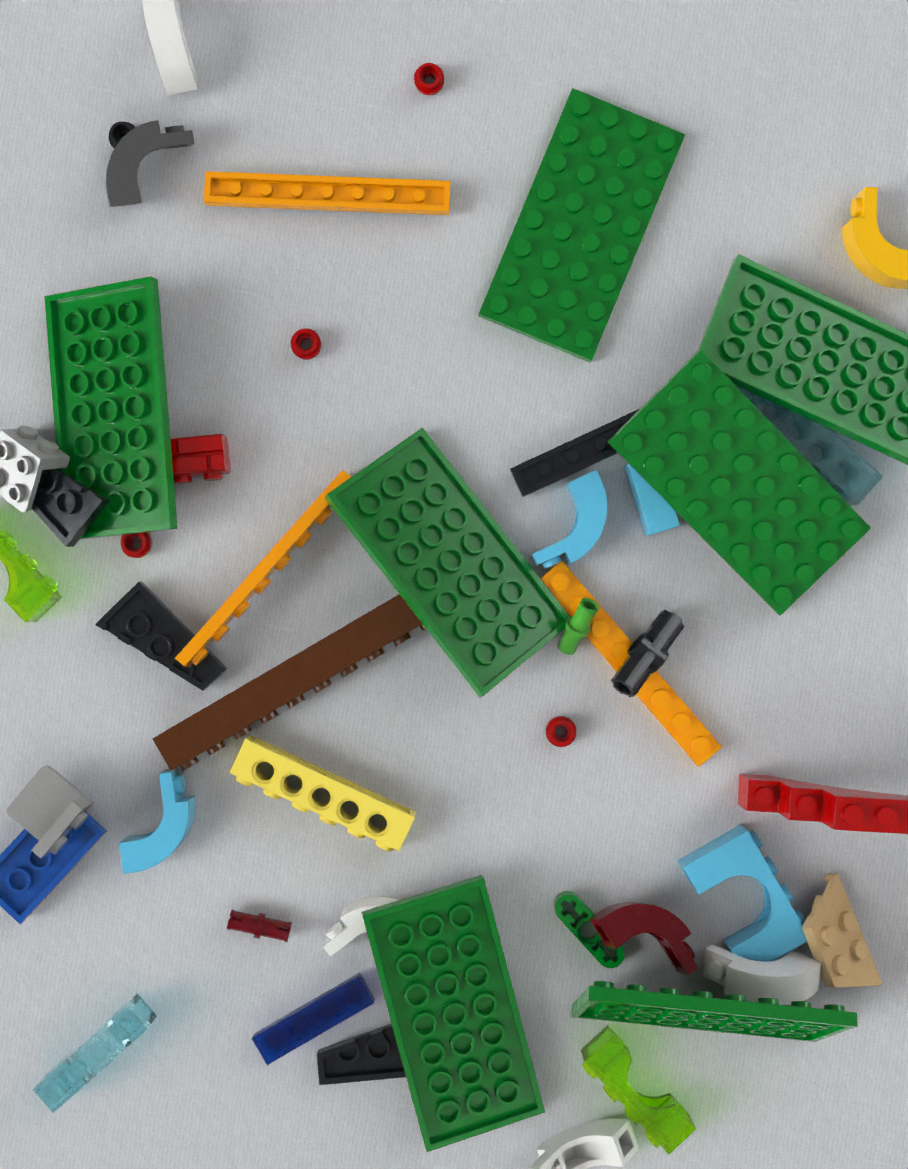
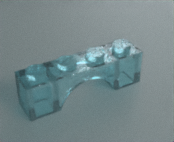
(95, 1053)

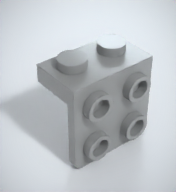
(21, 464)
(49, 810)

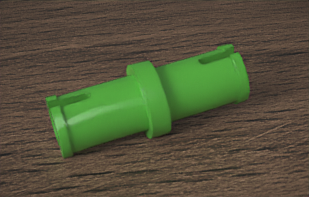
(578, 626)

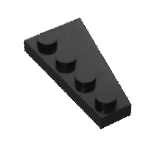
(66, 505)
(153, 629)
(361, 1058)

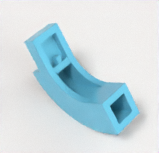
(591, 513)
(150, 849)

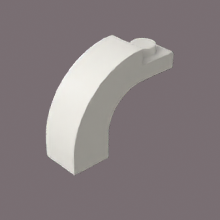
(170, 45)
(353, 926)
(786, 979)
(589, 1145)

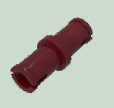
(259, 925)

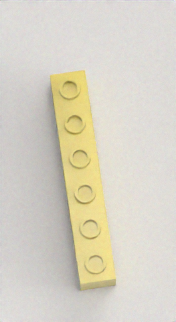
(341, 790)

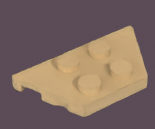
(838, 940)

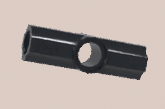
(647, 653)

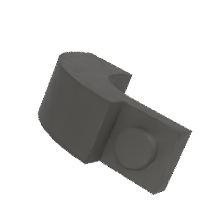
(129, 152)

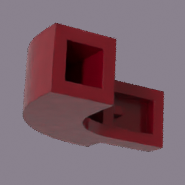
(627, 919)

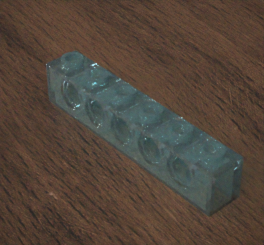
(859, 476)

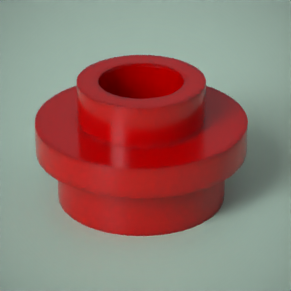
(429, 70)
(306, 334)
(128, 548)
(570, 734)

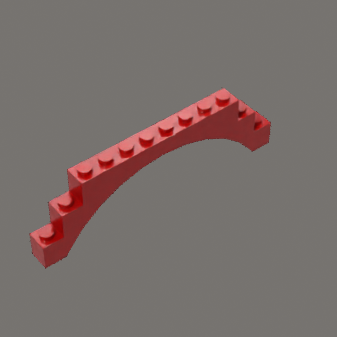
(831, 805)

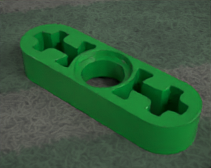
(567, 918)

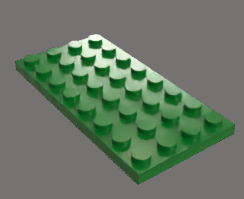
(581, 225)
(812, 356)
(114, 402)
(739, 483)
(449, 561)
(453, 1012)
(711, 1014)

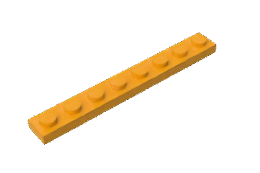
(327, 193)
(258, 579)
(655, 692)

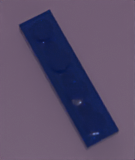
(313, 1018)

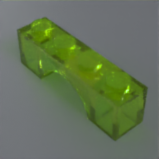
(28, 590)
(661, 1115)

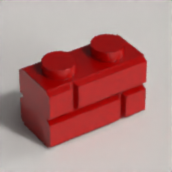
(200, 457)

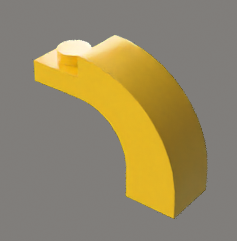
(869, 249)

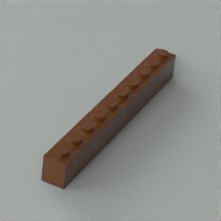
(287, 683)

